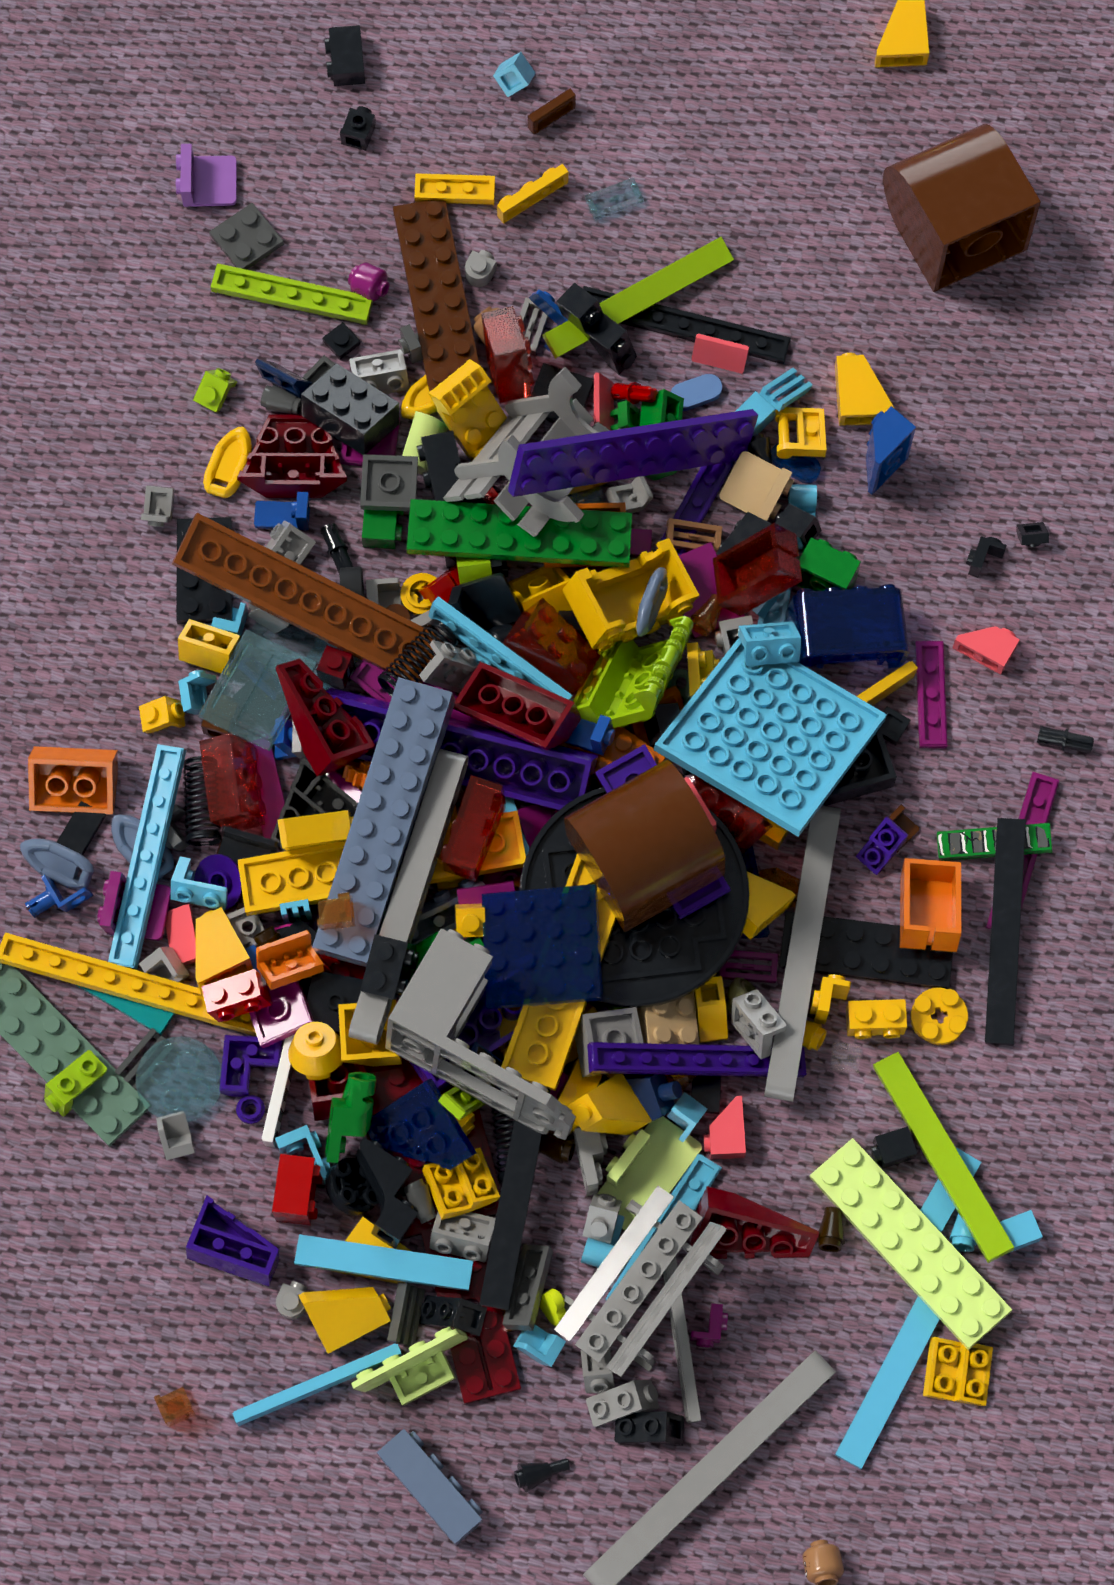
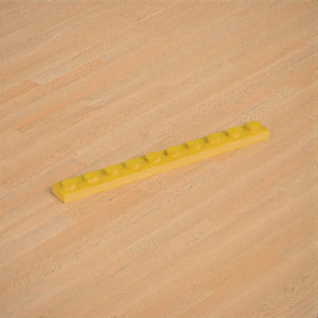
(113, 980)

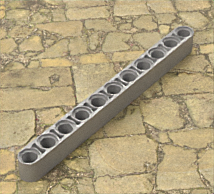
(414, 880)
(802, 953)
(710, 1472)

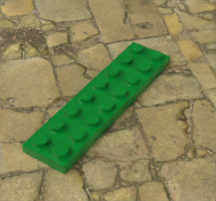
(488, 533)

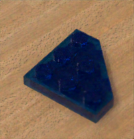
(422, 1128)

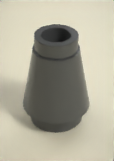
(279, 400)
(420, 1197)

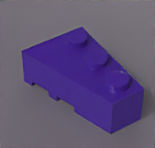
(231, 1246)

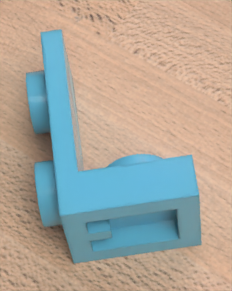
(194, 892)
(293, 1142)

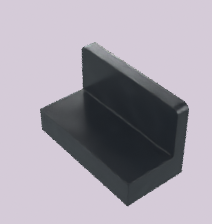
(241, 844)

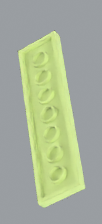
(910, 1244)

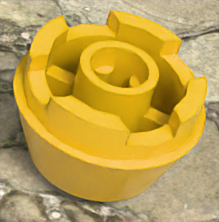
(315, 1051)

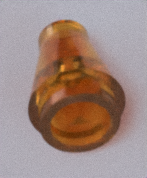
(706, 616)

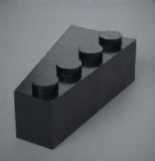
(441, 459)

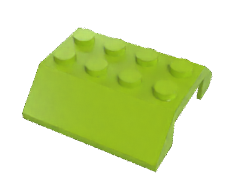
(632, 678)

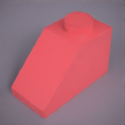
(988, 647)
(727, 1133)

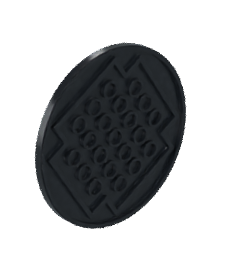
(665, 953)

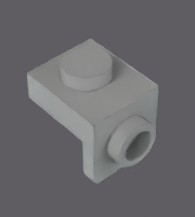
(635, 495)
(158, 505)
(602, 1217)

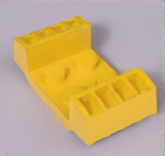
(468, 407)

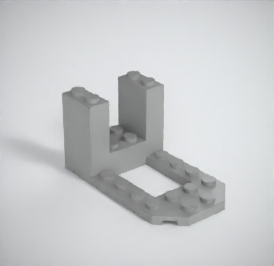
(431, 1018)

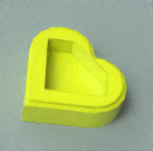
(552, 1306)

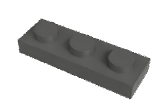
(528, 1287)

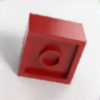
(296, 1189)

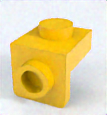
(161, 714)

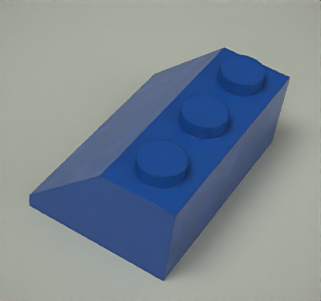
(887, 446)

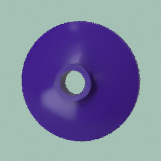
(214, 869)

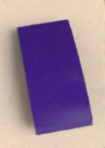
(882, 845)

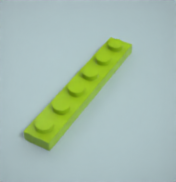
(291, 294)

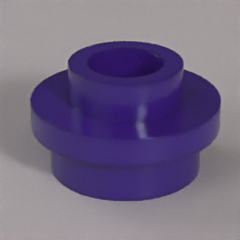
(246, 1101)

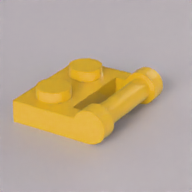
(810, 432)

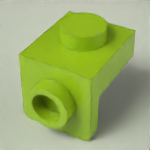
(214, 389)

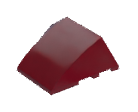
(291, 459)

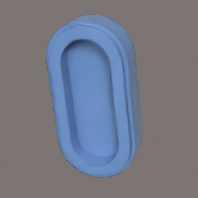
(698, 391)

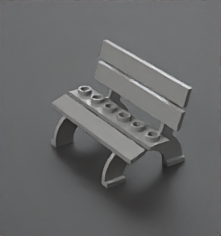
(500, 453)
(639, 1281)

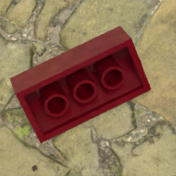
(518, 707)

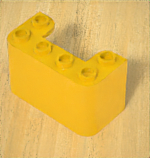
(610, 599)

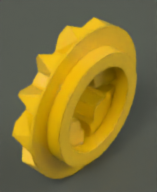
(410, 599)

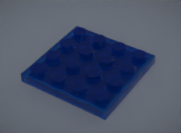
(542, 946)

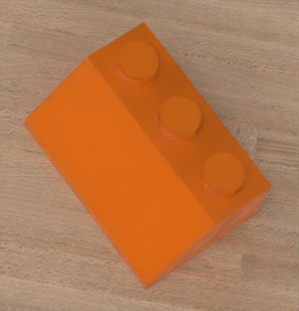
(67, 776)

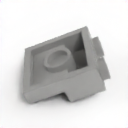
(590, 1153)

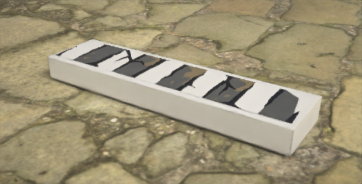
(278, 1097)

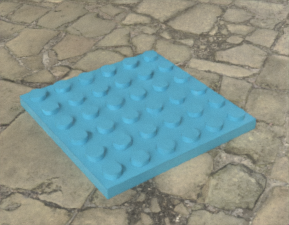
(770, 736)

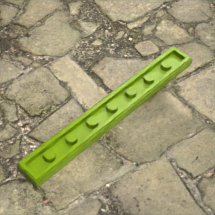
(646, 293)
(943, 1157)

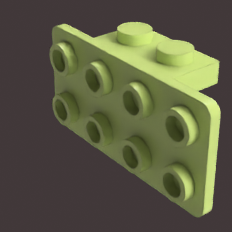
(649, 1161)
(417, 1371)

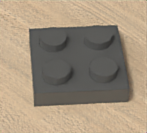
(246, 237)
(388, 482)

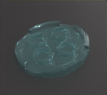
(179, 1077)

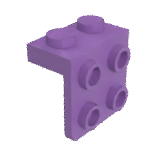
(206, 179)

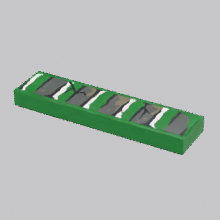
(982, 842)

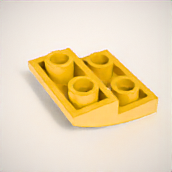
(699, 666)
(461, 1188)
(957, 1372)

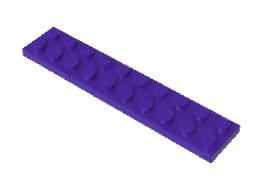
(631, 452)

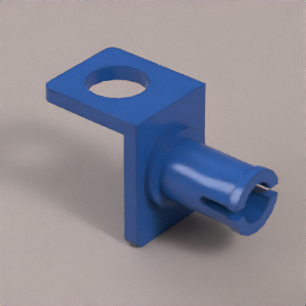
(52, 896)

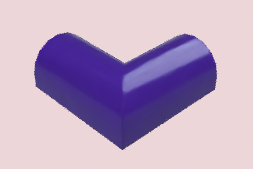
(237, 1059)

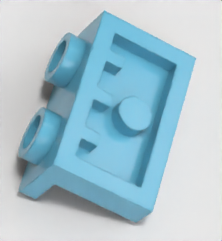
(770, 643)

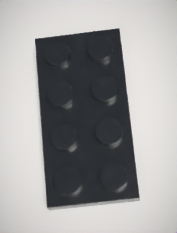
(196, 597)

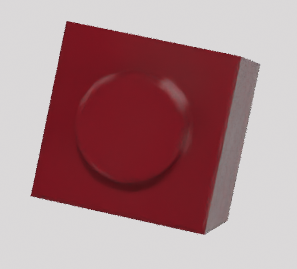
(335, 667)

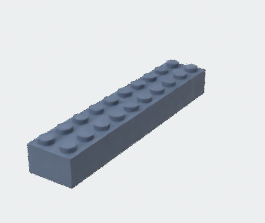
(386, 815)

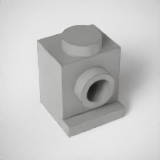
(239, 920)

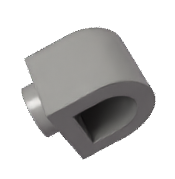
(480, 268)
(288, 1301)

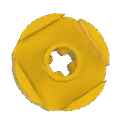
(931, 1030)

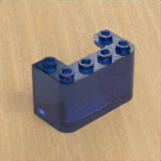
(850, 625)

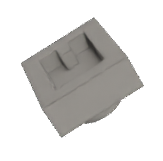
(596, 1375)

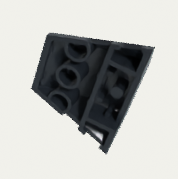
(312, 796)

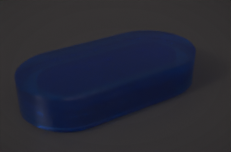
(802, 467)

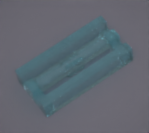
(597, 215)

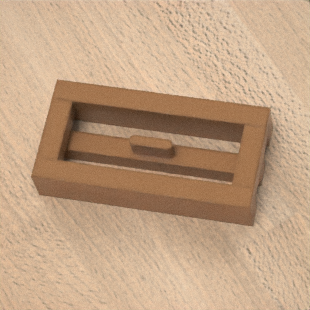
(670, 533)

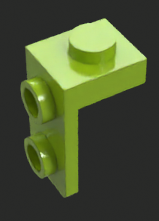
(72, 1082)

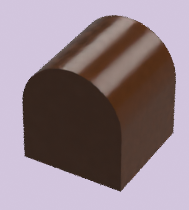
(961, 205)
(646, 844)

